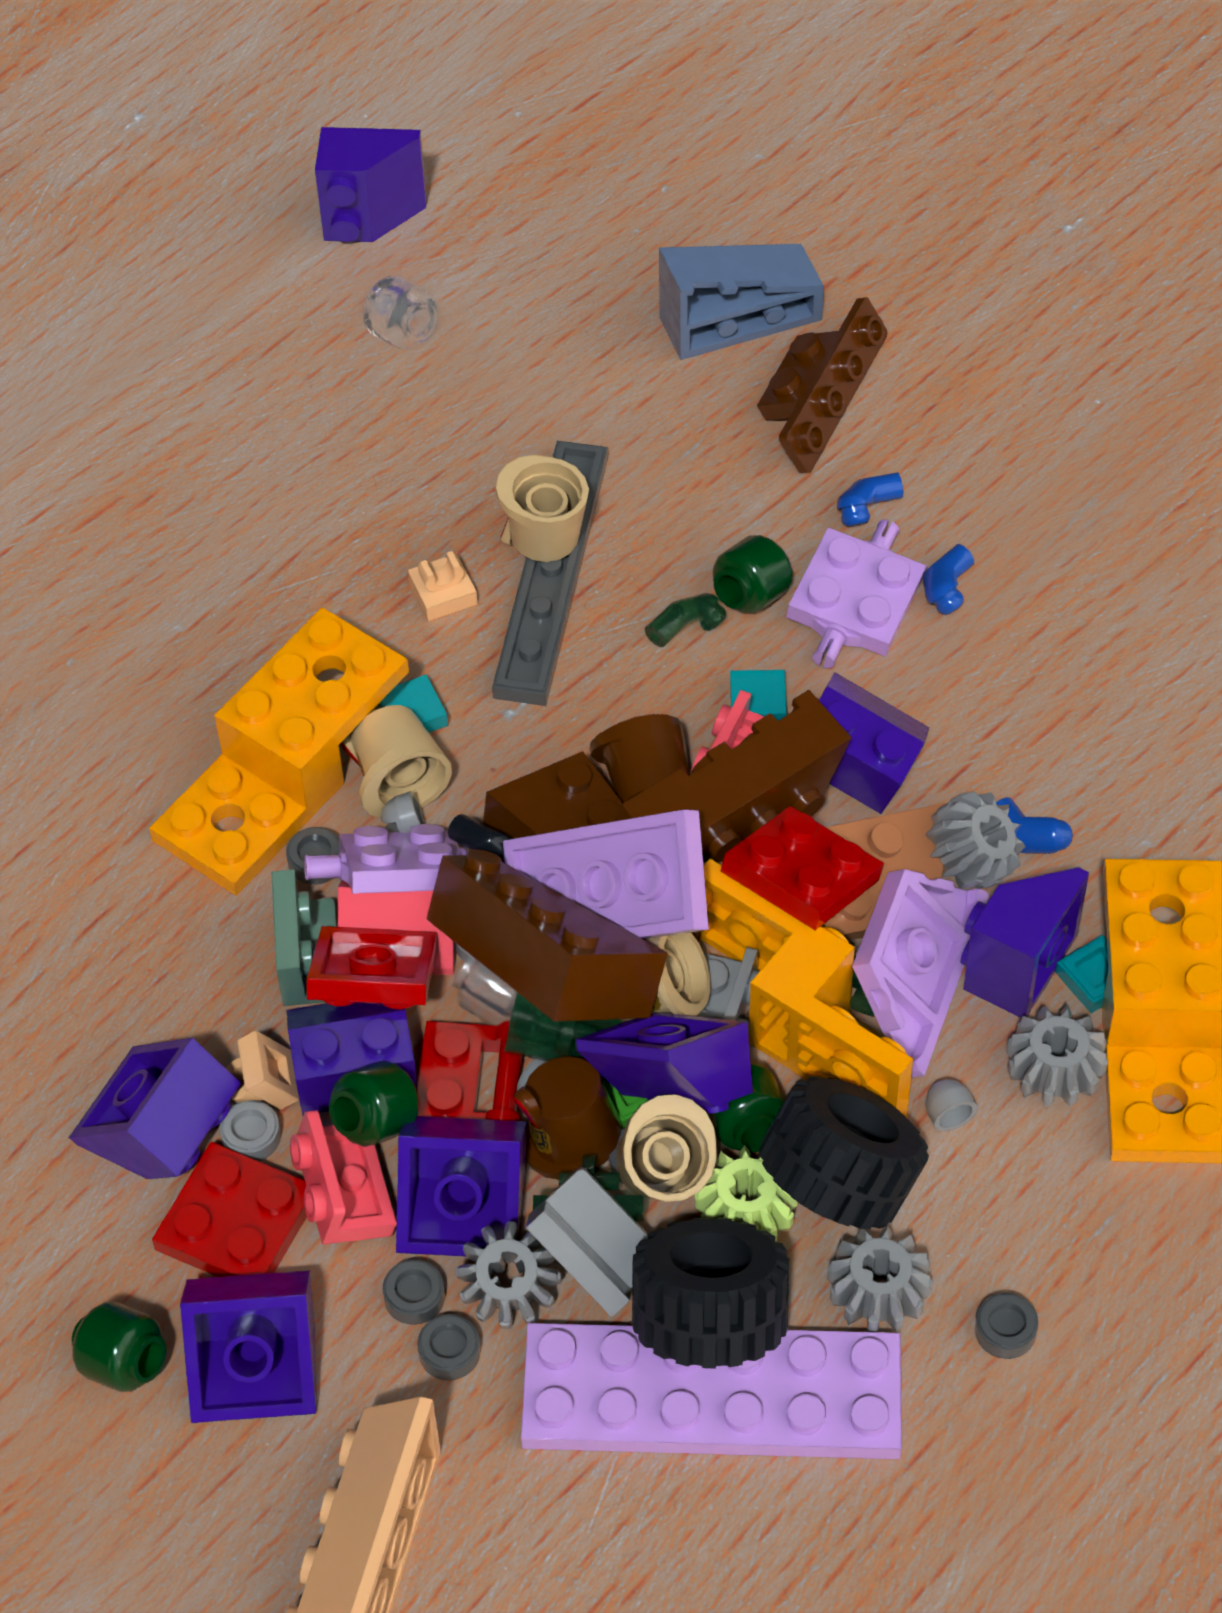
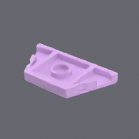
(914, 958)

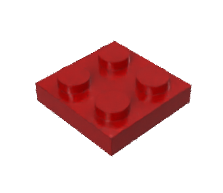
(802, 867)
(372, 966)
(233, 1216)

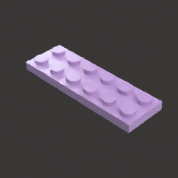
(803, 1399)

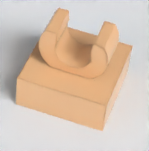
(442, 586)
(265, 1071)

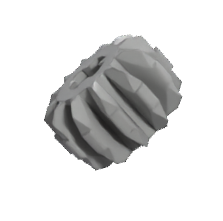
(975, 840)
(1035, 1053)
(884, 1258)
(493, 1261)

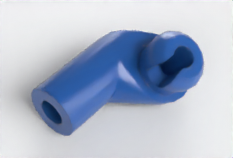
(868, 491)
(942, 576)
(1039, 834)

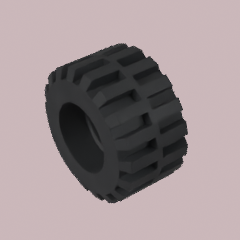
(843, 1152)
(710, 1292)

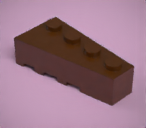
(754, 782)
(553, 800)
(543, 942)

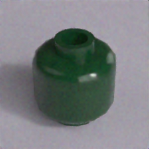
(752, 574)
(373, 1103)
(749, 1115)
(118, 1347)

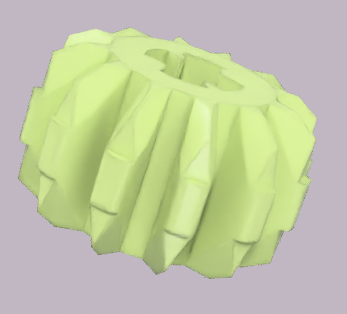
(743, 1180)

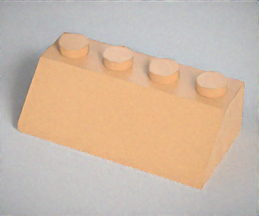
(372, 1510)

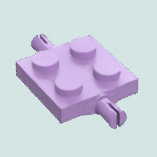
(856, 592)
(384, 860)

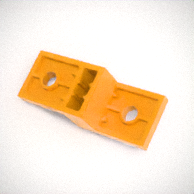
(279, 750)
(802, 993)
(1163, 1010)

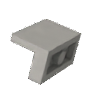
(589, 1237)

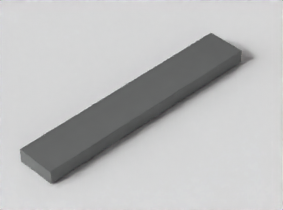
(546, 598)

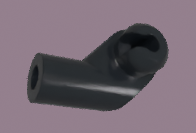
(476, 835)

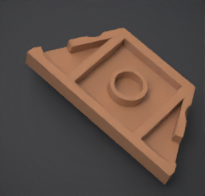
(897, 842)

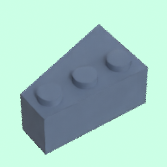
(735, 294)

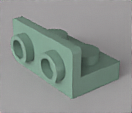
(296, 934)

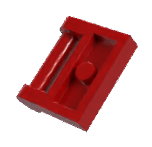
(453, 1071)

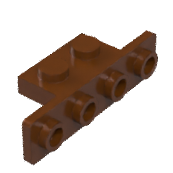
(820, 381)

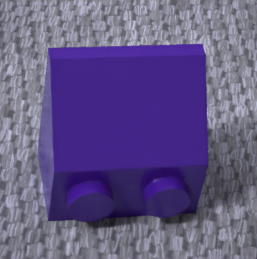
(368, 181)
(881, 743)
(1022, 938)
(340, 1039)
(674, 1056)
(158, 1108)
(457, 1181)
(249, 1346)

